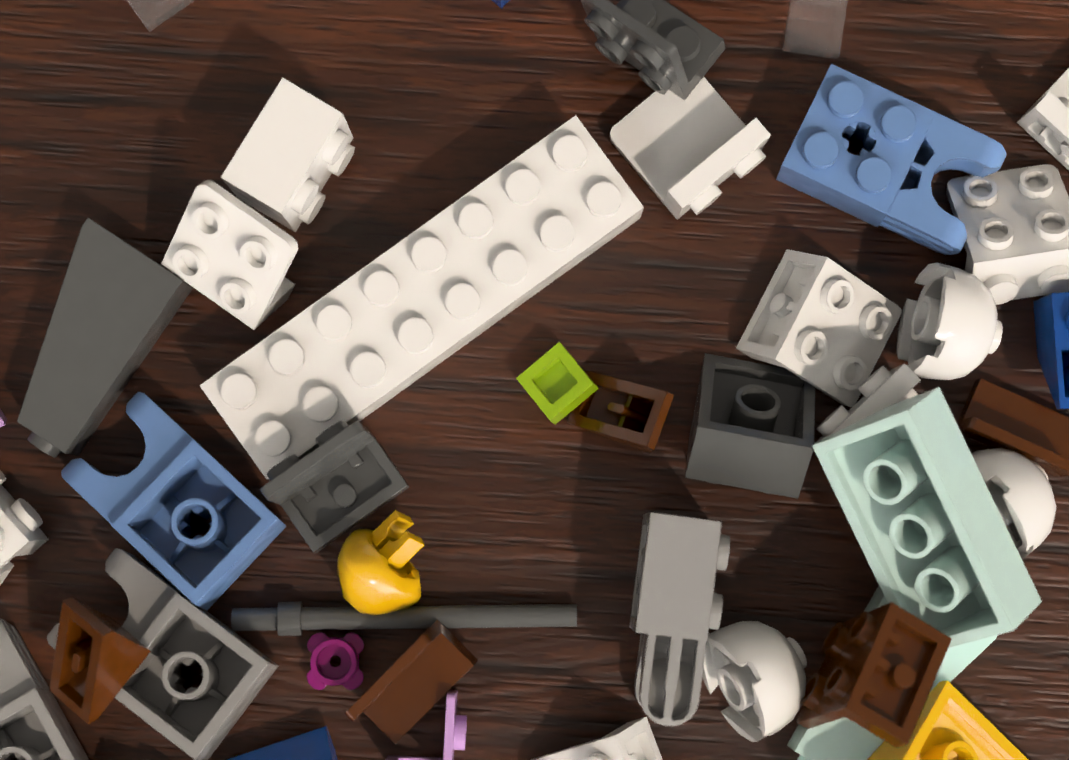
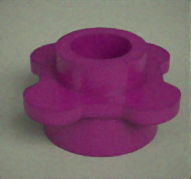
(322, 671)

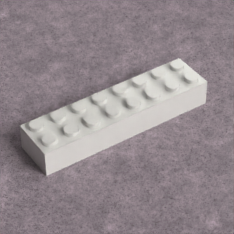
(425, 297)

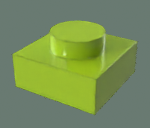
(557, 383)

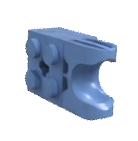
(894, 176)
(165, 494)

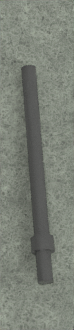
(292, 618)

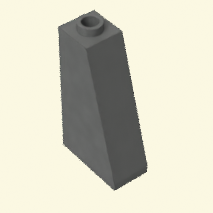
(97, 338)

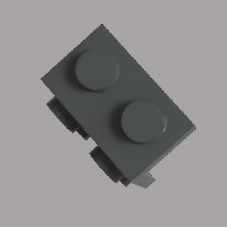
(334, 483)

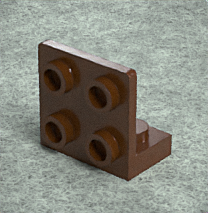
(876, 673)

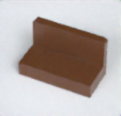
(1017, 424)
(415, 682)

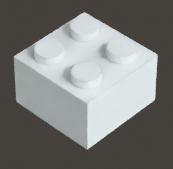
(290, 156)

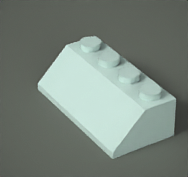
(928, 520)

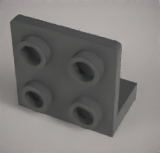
(655, 39)

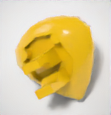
(377, 567)

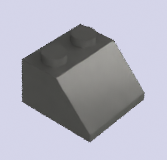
(751, 427)

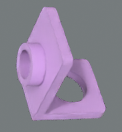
(454, 732)

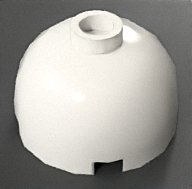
(949, 325)
(1020, 494)
(758, 676)

